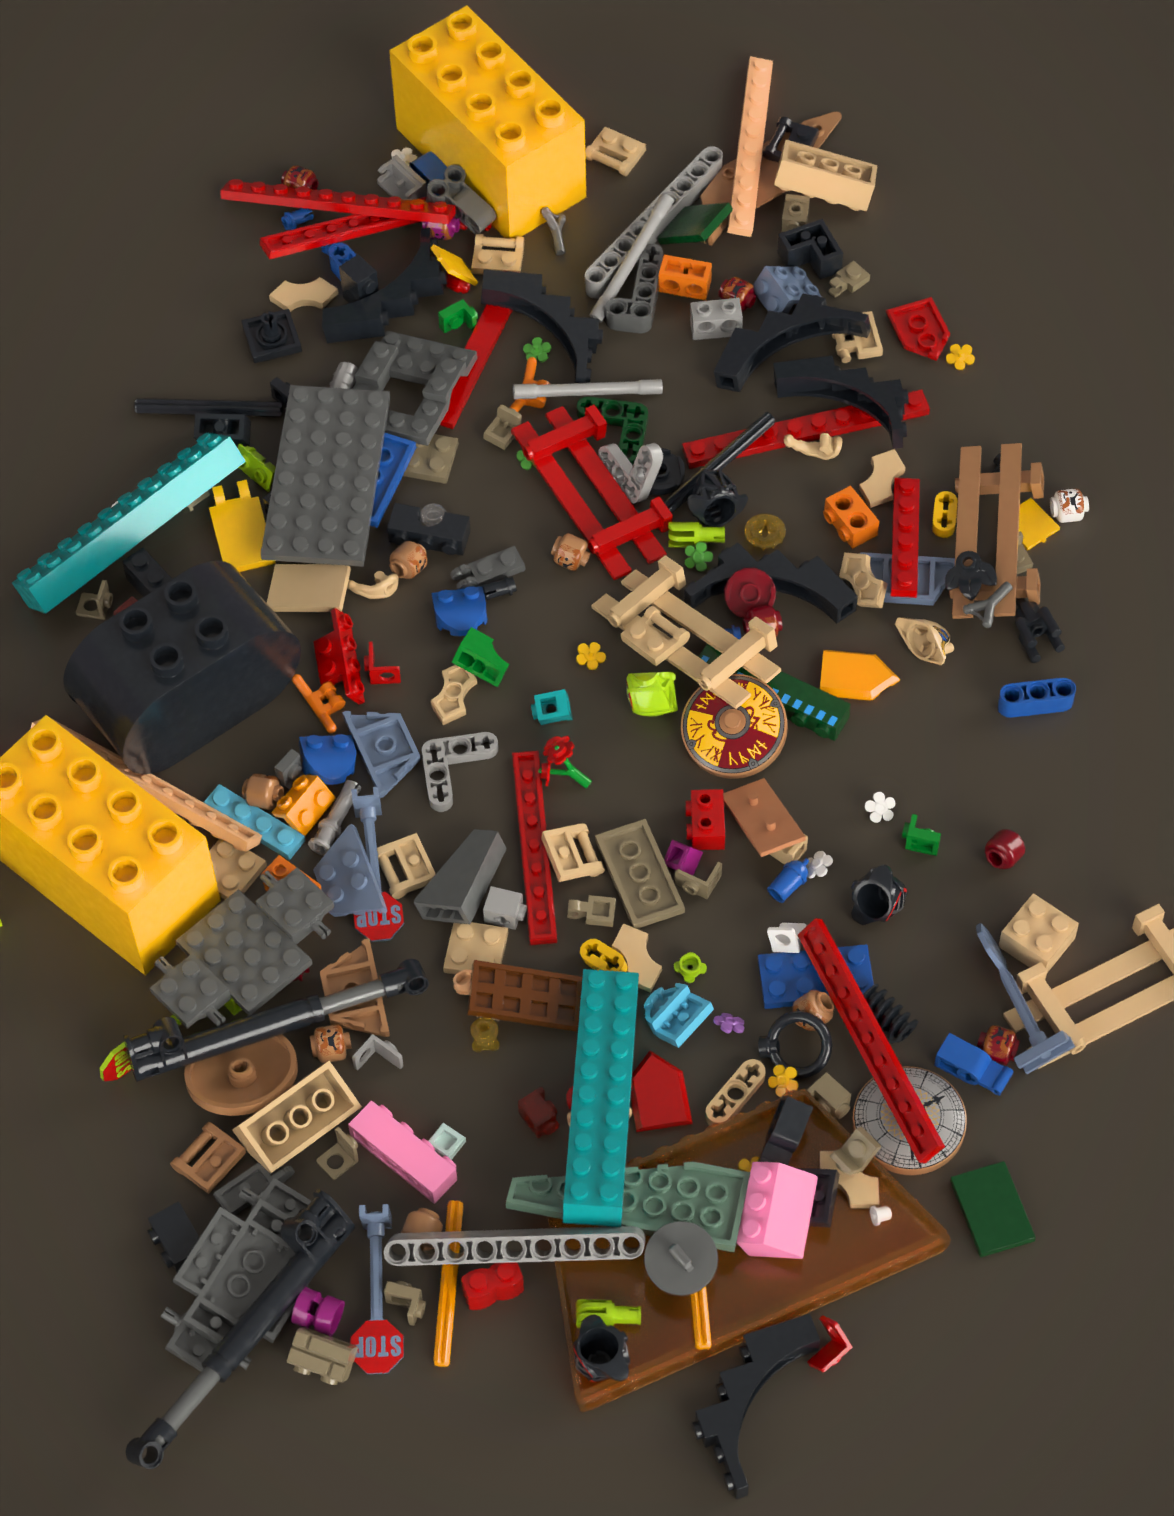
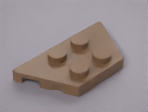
(352, 971)

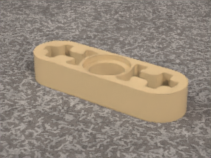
(736, 1081)

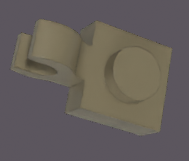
(850, 278)
(597, 910)

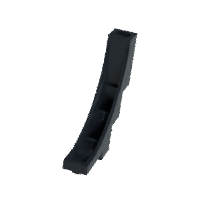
(528, 296)
(398, 299)
(810, 319)
(824, 379)
(809, 582)
(765, 1354)

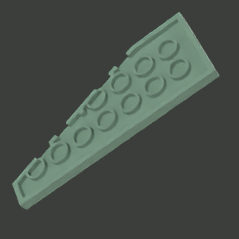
(655, 1197)

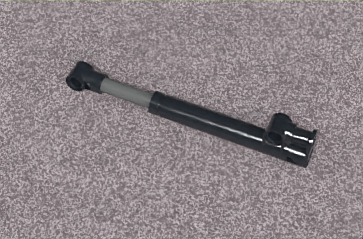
(165, 1048)
(322, 1233)

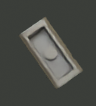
(322, 1355)

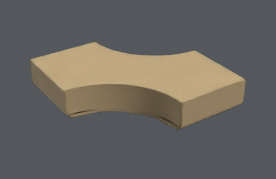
(316, 294)
(878, 487)
(858, 572)
(450, 702)
(632, 946)
(859, 1188)

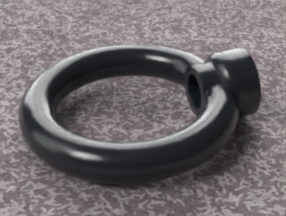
(770, 1047)

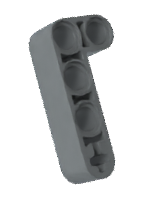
(637, 313)

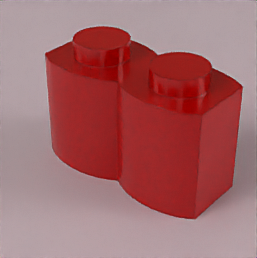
(486, 1285)

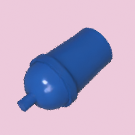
(788, 880)

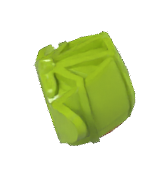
(652, 693)

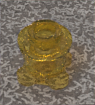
(485, 1034)

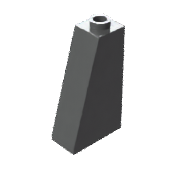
(463, 880)

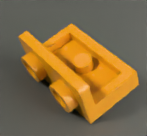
(304, 803)

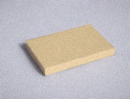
(308, 587)

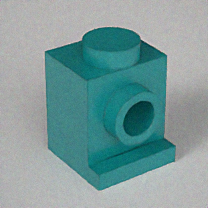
(544, 701)

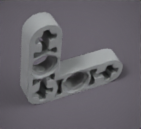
(633, 482)
(447, 756)

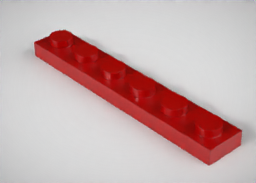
(905, 537)

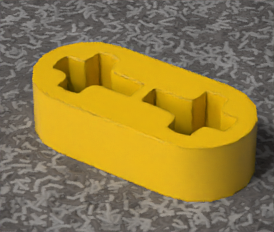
(939, 514)
(606, 954)

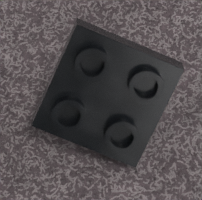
(271, 335)

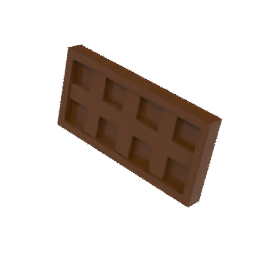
(525, 995)

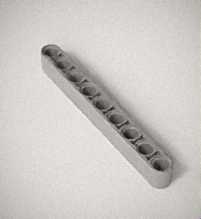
(683, 189)
(502, 1254)

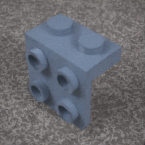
(782, 287)

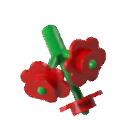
(558, 751)

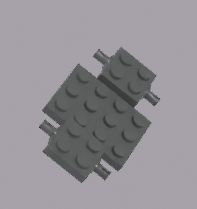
(244, 950)
(231, 1270)

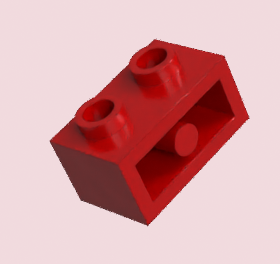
(707, 819)

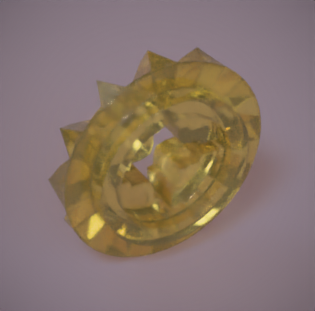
(755, 527)

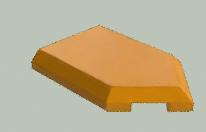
(855, 675)

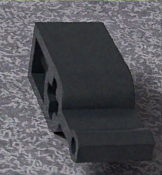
(785, 1130)

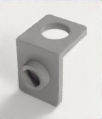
(385, 1049)

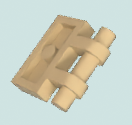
(864, 347)

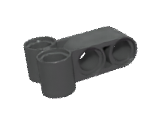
(470, 207)

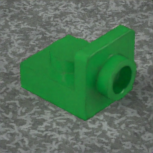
(456, 315)
(920, 840)

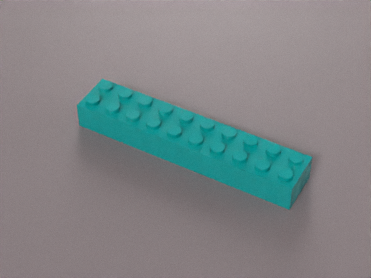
(128, 521)
(601, 1099)

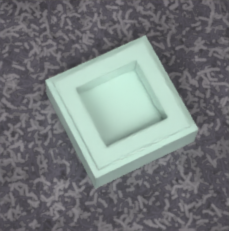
(447, 1141)

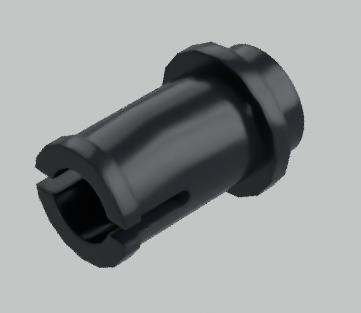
(500, 588)

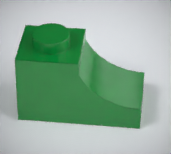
(480, 658)

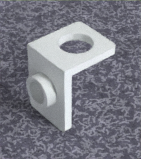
(785, 937)

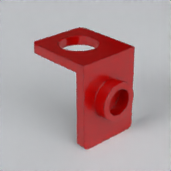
(375, 678)
(832, 1351)

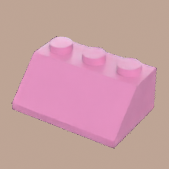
(776, 1211)

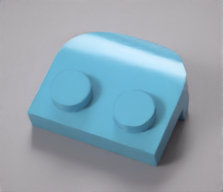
(675, 1013)

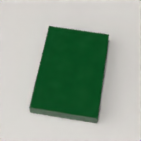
(695, 223)
(992, 1209)

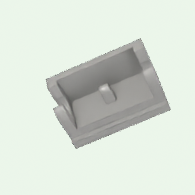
(401, 180)

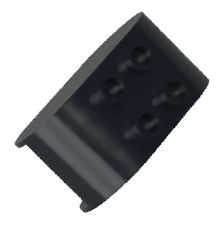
(182, 666)

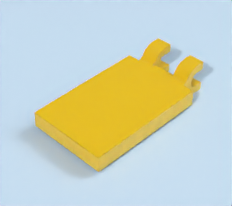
(239, 528)

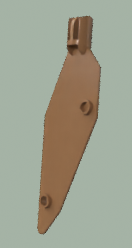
(722, 185)

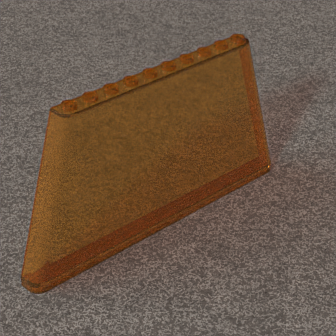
(746, 1289)

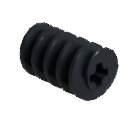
(889, 1018)

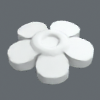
(405, 155)
(880, 807)
(819, 864)

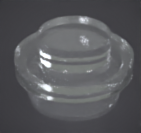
(432, 514)

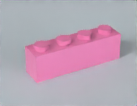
(403, 1151)

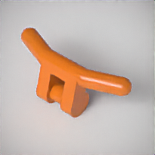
(529, 379)
(315, 699)

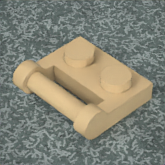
(616, 146)
(497, 259)
(651, 643)
(564, 853)
(412, 861)

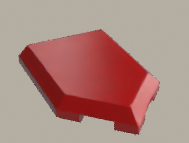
(920, 327)
(658, 1095)

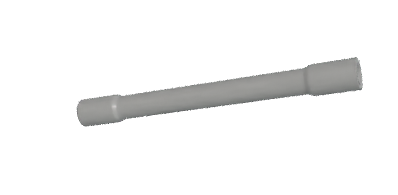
(657, 214)
(640, 387)

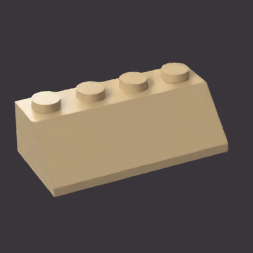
(826, 175)
(297, 1117)

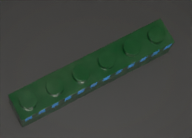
(802, 702)

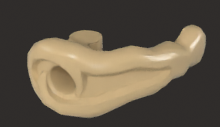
(826, 449)
(384, 586)

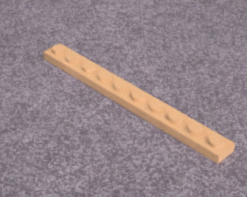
(750, 147)
(179, 802)

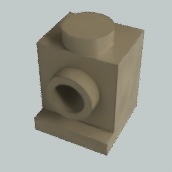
(795, 211)
(831, 1096)

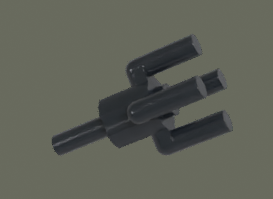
(1033, 623)

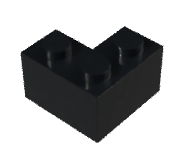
(811, 244)

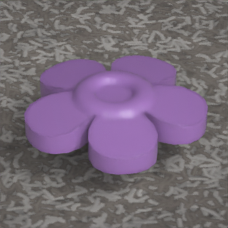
(729, 1023)

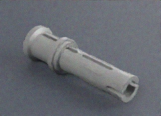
(331, 826)

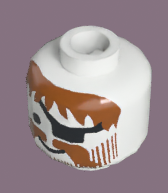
(1069, 505)

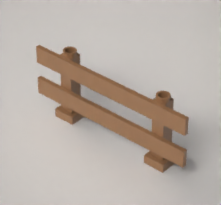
(1008, 485)

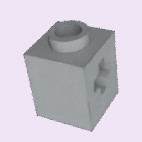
(504, 908)

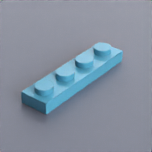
(274, 833)

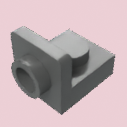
(289, 769)

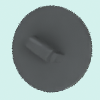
(681, 1258)

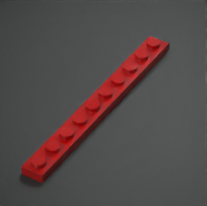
(338, 202)
(804, 428)
(871, 1041)

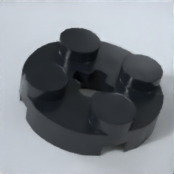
(674, 475)

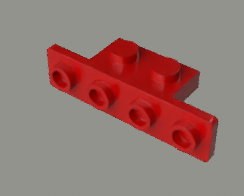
(338, 657)

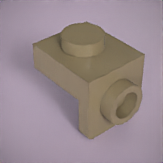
(500, 429)
(405, 1295)

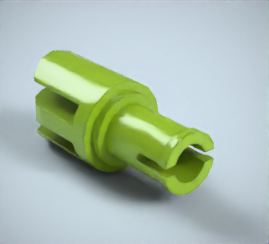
(690, 533)
(607, 1311)

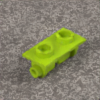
(256, 468)

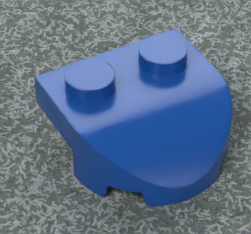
(460, 609)
(328, 757)

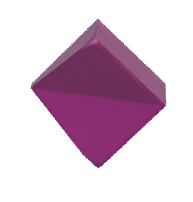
(682, 857)

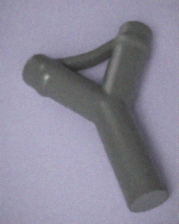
(556, 227)
(988, 605)

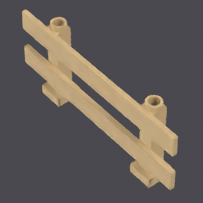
(734, 651)
(1050, 1002)

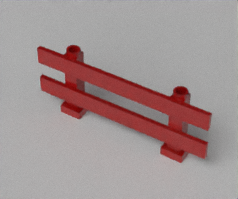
(631, 524)

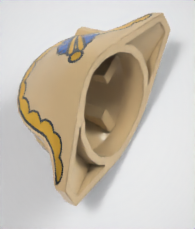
(925, 639)

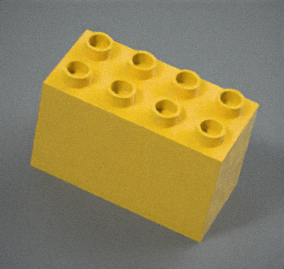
(493, 116)
(101, 846)

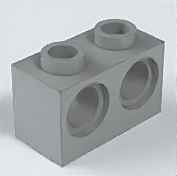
(715, 318)

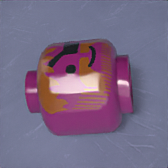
(443, 231)

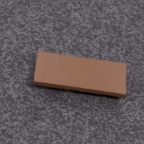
(763, 817)

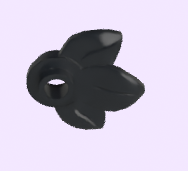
(971, 577)

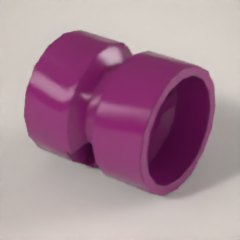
(327, 1314)

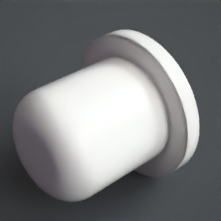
(880, 1214)

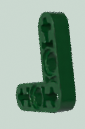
(629, 423)

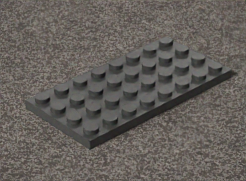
(326, 476)

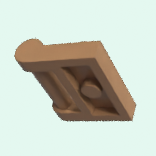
(214, 1162)

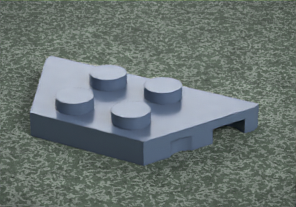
(930, 577)
(383, 746)
(348, 877)

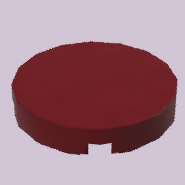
(748, 590)

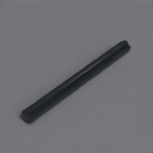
(188, 406)
(722, 459)

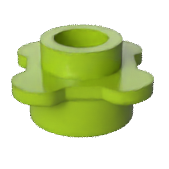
(693, 960)

